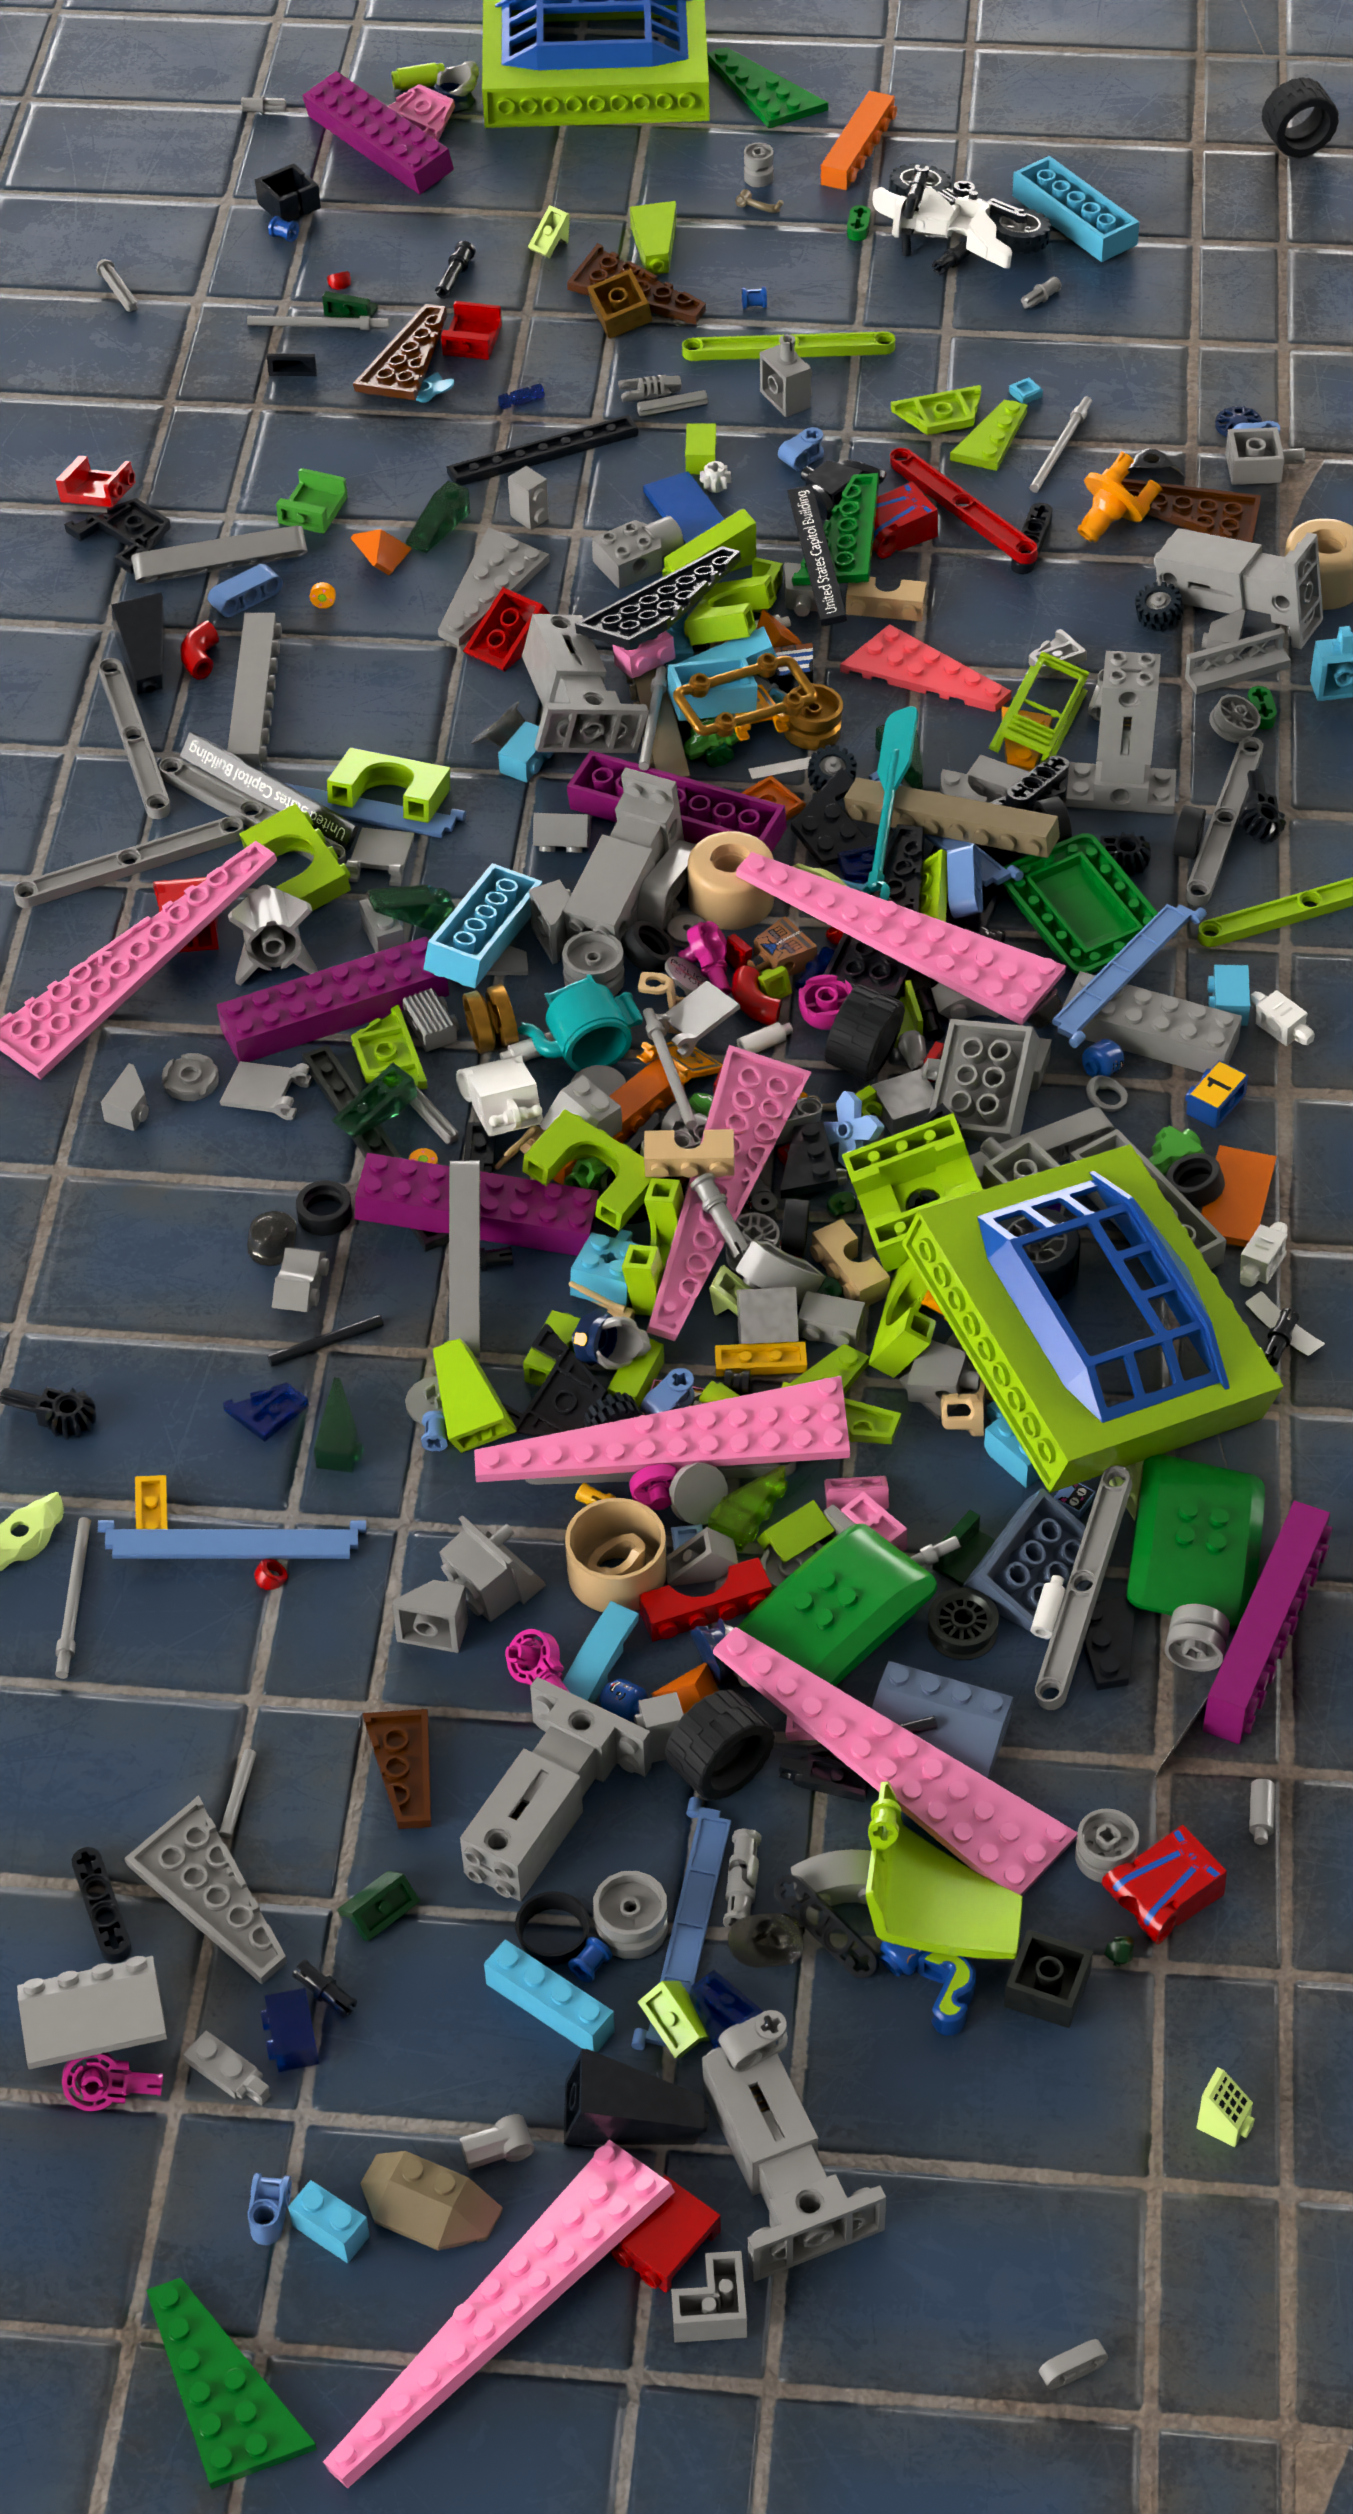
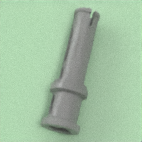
(715, 1204)

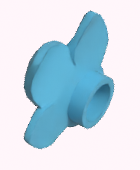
(432, 386)

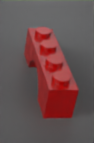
(672, 1613)

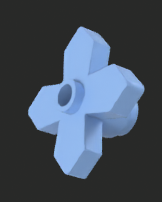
(851, 1129)

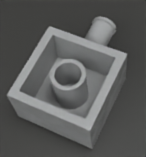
(785, 377)
(1257, 456)
(1014, 1163)

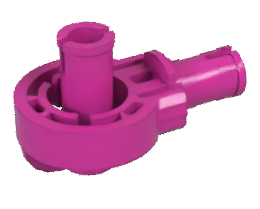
(708, 947)
(657, 1491)
(540, 1658)
(106, 2081)

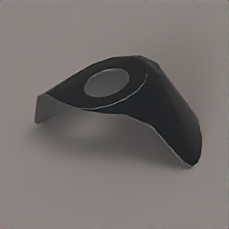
(1149, 454)

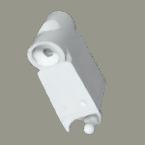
(501, 1095)

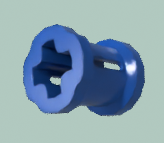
(283, 229)
(754, 297)
(590, 1959)

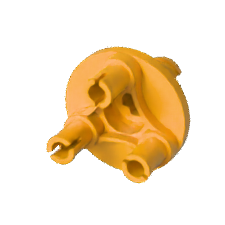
(1113, 501)

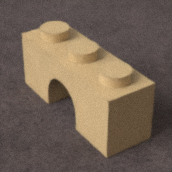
(902, 604)
(667, 1159)
(835, 1248)

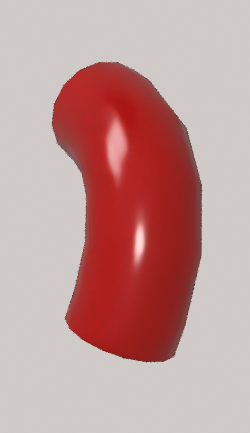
(194, 650)
(750, 998)

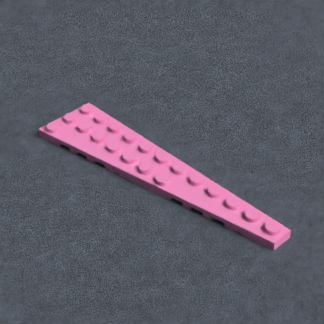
(967, 962)
(73, 1008)
(755, 1101)
(748, 1429)
(950, 1801)
(562, 2245)

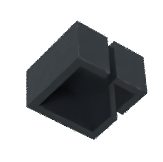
(288, 193)

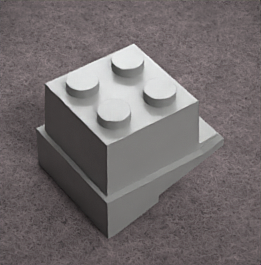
(488, 1570)

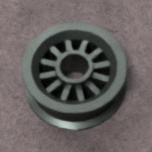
(968, 1639)

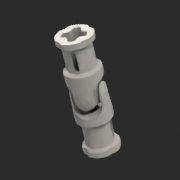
(742, 1875)

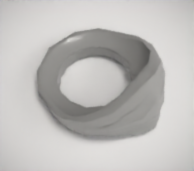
(1105, 1082)

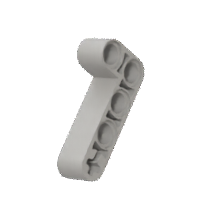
(664, 885)

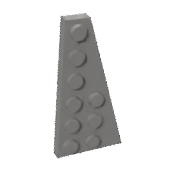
(496, 564)
(201, 1880)

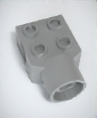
(635, 549)

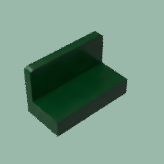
(347, 306)
(974, 1545)
(380, 1904)

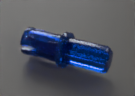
(815, 967)

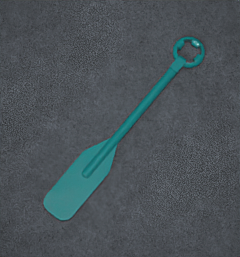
(892, 766)

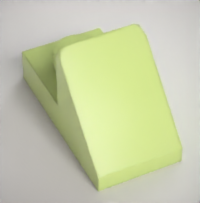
(551, 230)
(724, 1290)

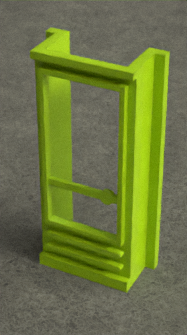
(1030, 732)

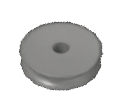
(678, 927)

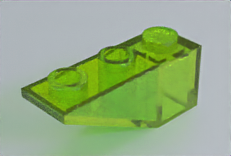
(745, 1508)

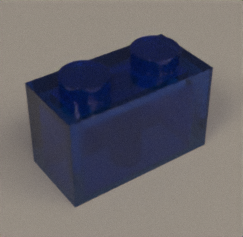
(291, 2030)

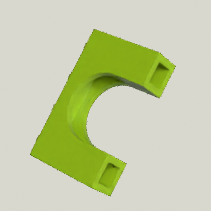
(727, 610)
(362, 769)
(293, 831)
(574, 1138)
(645, 1264)
(902, 1328)
(632, 1379)

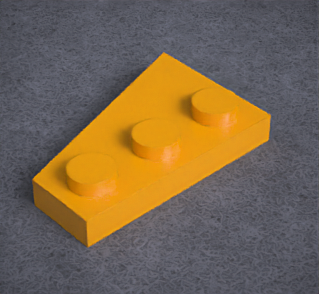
(1020, 755)

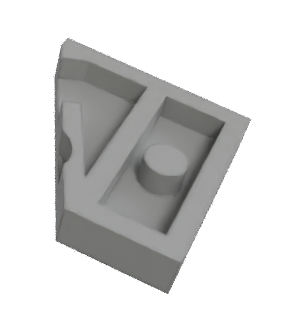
(1061, 647)

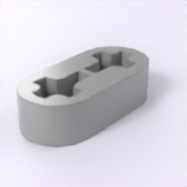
(1073, 2364)

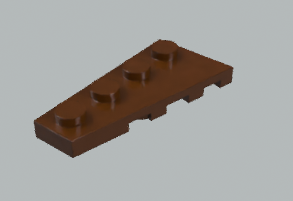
(403, 1759)

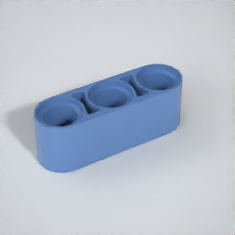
(245, 590)
(964, 881)

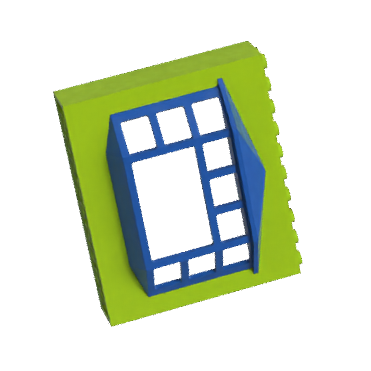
(594, 78)
(1033, 1355)

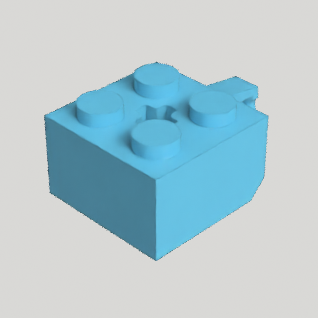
(1333, 667)
(600, 1267)
(1006, 1449)

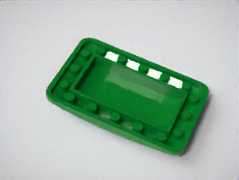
(1080, 902)
(1195, 1537)
(841, 1603)

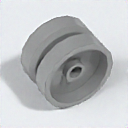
(594, 955)
(631, 1914)

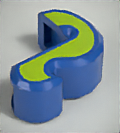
(957, 1992)

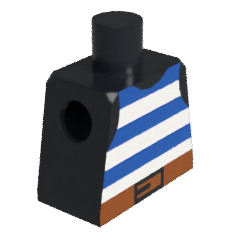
(804, 657)

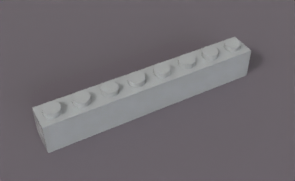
(254, 688)

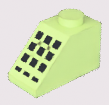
(1225, 2110)

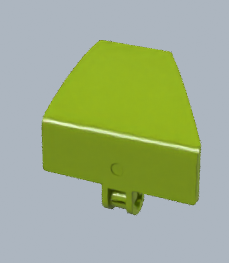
(930, 1899)

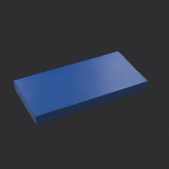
(685, 502)

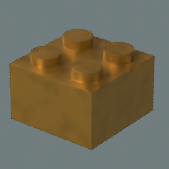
(620, 304)

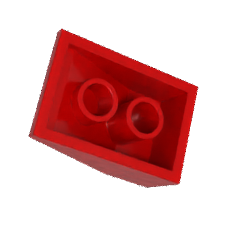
(504, 630)

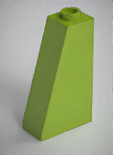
(654, 234)
(734, 532)
(468, 1399)

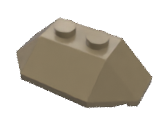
(427, 2201)

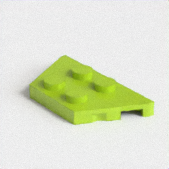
(940, 410)
(385, 1043)

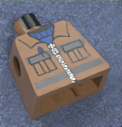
(782, 946)

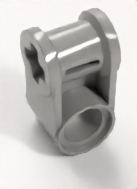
(753, 2040)

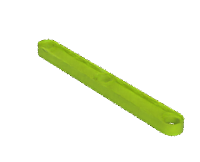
(805, 345)
(1276, 913)

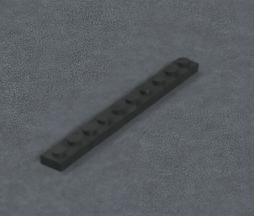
(340, 1092)

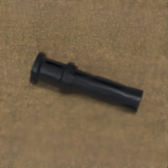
(458, 263)

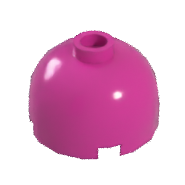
(822, 1000)

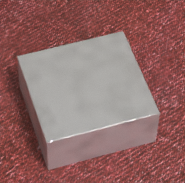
(904, 1100)
(767, 1315)

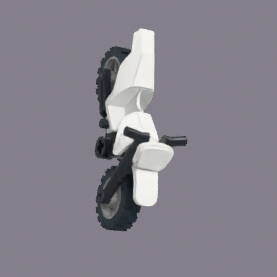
(923, 201)

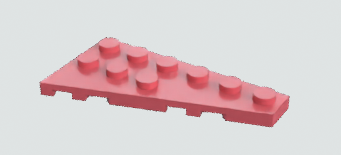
(920, 668)

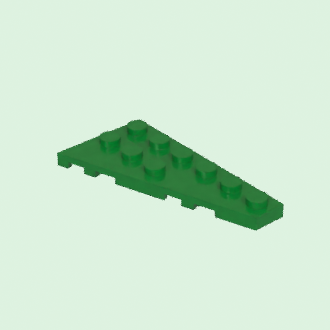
(765, 93)
(850, 532)
(228, 2404)

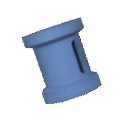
(435, 1431)

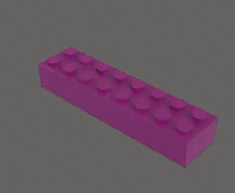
(378, 132)
(703, 807)
(326, 1001)
(511, 1207)
(1267, 1623)

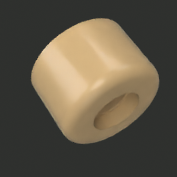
(1335, 558)
(716, 890)
(610, 1531)

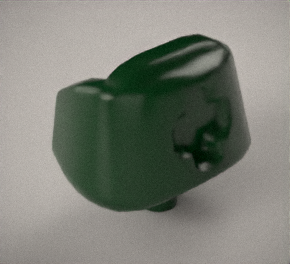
(719, 755)
(841, 1204)
(831, 1287)
(1120, 1950)

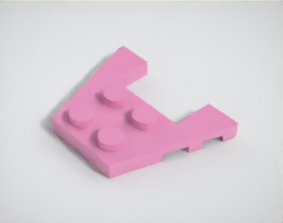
(425, 109)

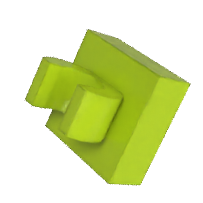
(775, 982)
(869, 1101)

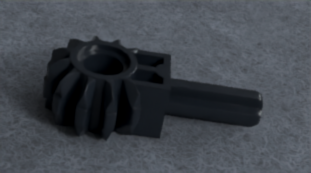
(1260, 811)
(1128, 851)
(58, 1411)

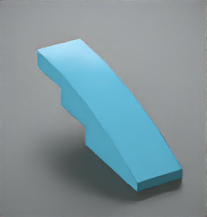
(600, 1652)

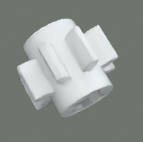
(715, 476)

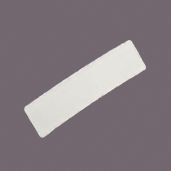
(1269, 1314)

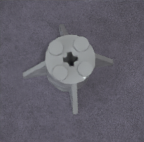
(271, 932)

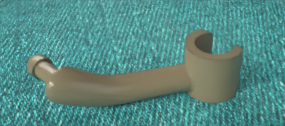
(745, 199)

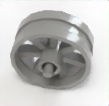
(1233, 716)

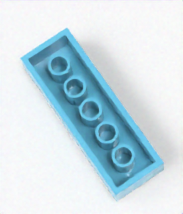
(1076, 208)
(481, 926)

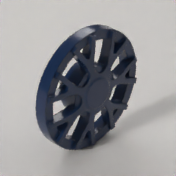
(1234, 418)

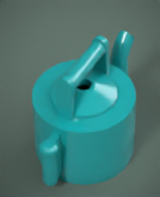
(586, 1025)

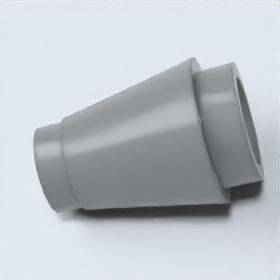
(913, 1049)

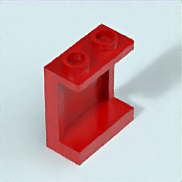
(472, 330)
(94, 487)
(668, 2238)

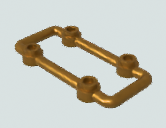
(726, 722)

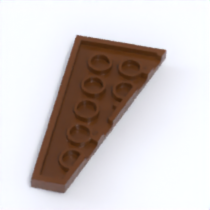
(661, 296)
(1203, 509)

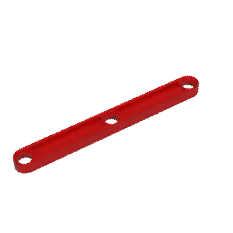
(974, 514)

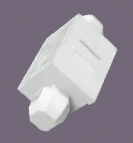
(1281, 1018)
(1263, 1254)

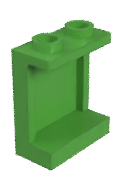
(313, 501)

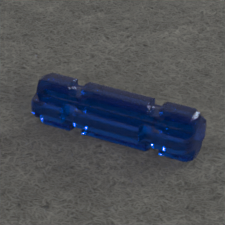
(521, 396)

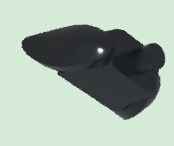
(831, 479)

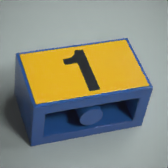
(1216, 1094)

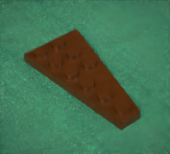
(404, 361)

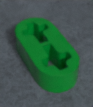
(858, 227)
(1266, 707)

